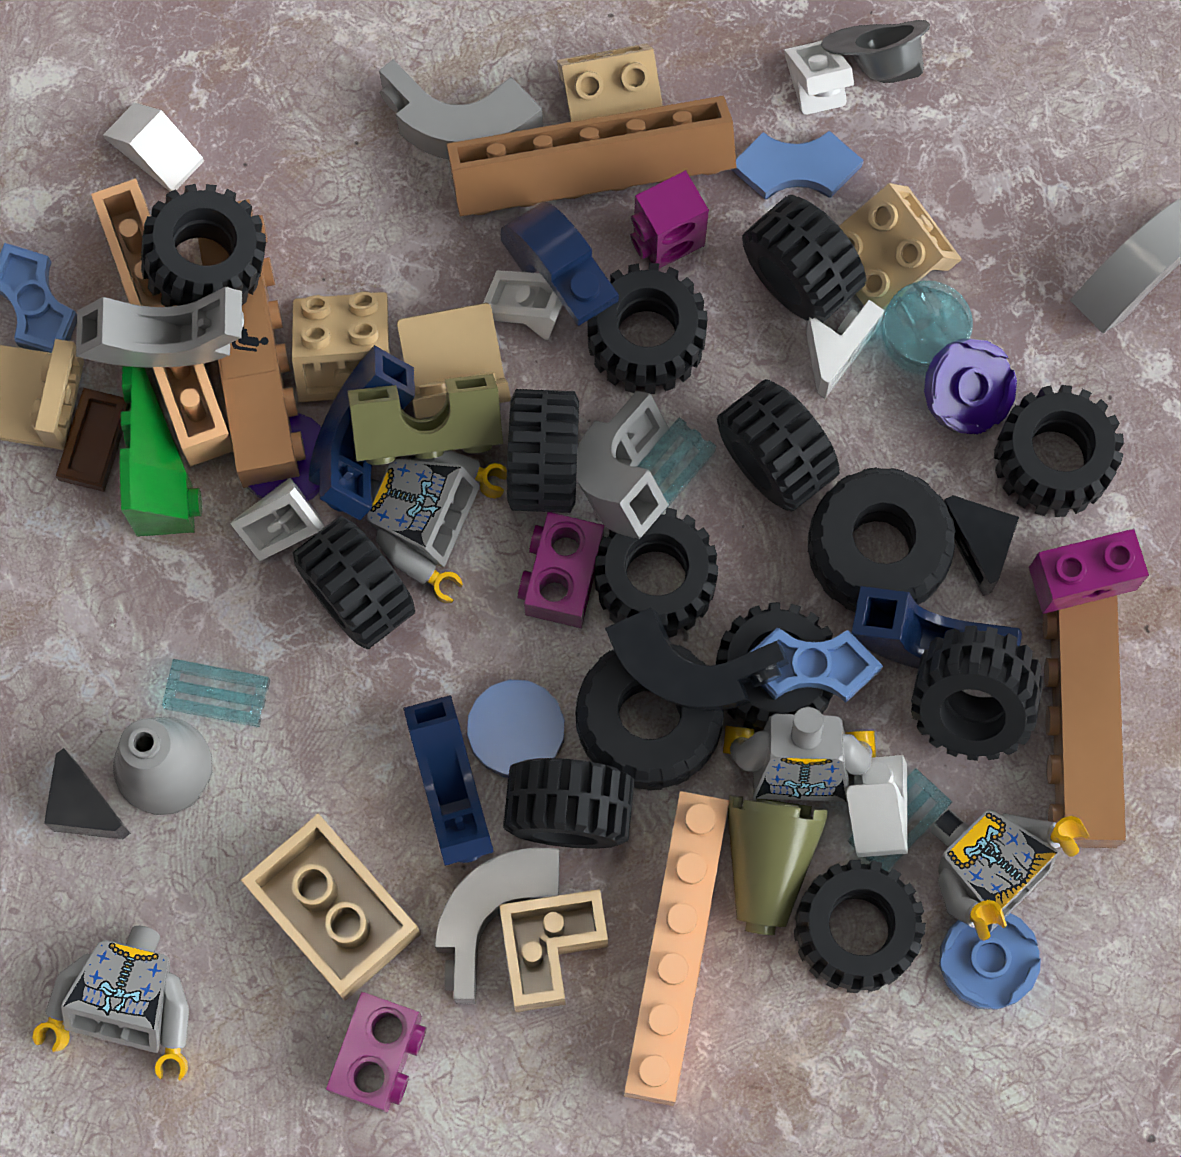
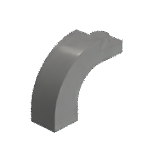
(434, 124)
(1132, 270)
(160, 336)
(607, 468)
(476, 901)

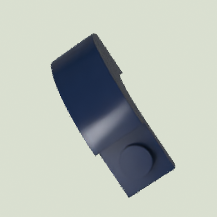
(553, 246)
(333, 465)
(901, 629)
(448, 781)

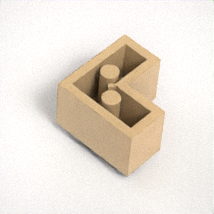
(540, 932)

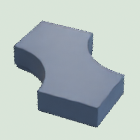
(816, 165)
(38, 313)
(831, 665)

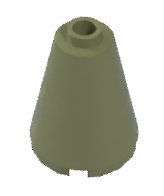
(770, 858)

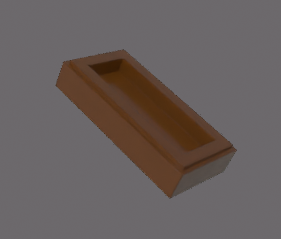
(92, 440)

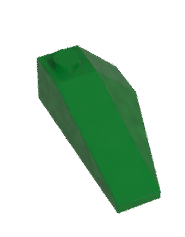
(153, 478)

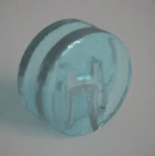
(922, 322)

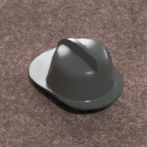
(882, 50)

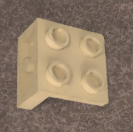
(610, 82)
(896, 243)
(333, 338)
(447, 347)
(38, 394)

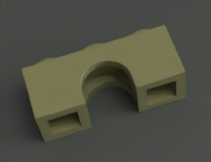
(466, 422)

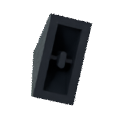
(982, 539)
(77, 805)

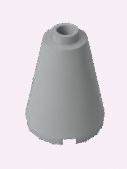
(162, 765)

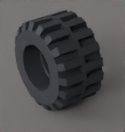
(201, 216)
(804, 258)
(654, 365)
(1080, 421)
(778, 445)
(542, 450)
(669, 536)
(354, 582)
(750, 632)
(984, 664)
(568, 803)
(889, 896)

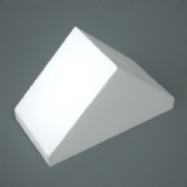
(154, 145)
(277, 521)

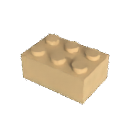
(331, 906)

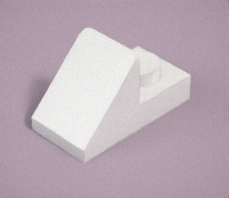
(818, 77)
(524, 300)
(834, 353)
(880, 808)

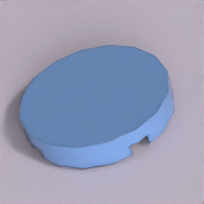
(514, 724)
(992, 970)

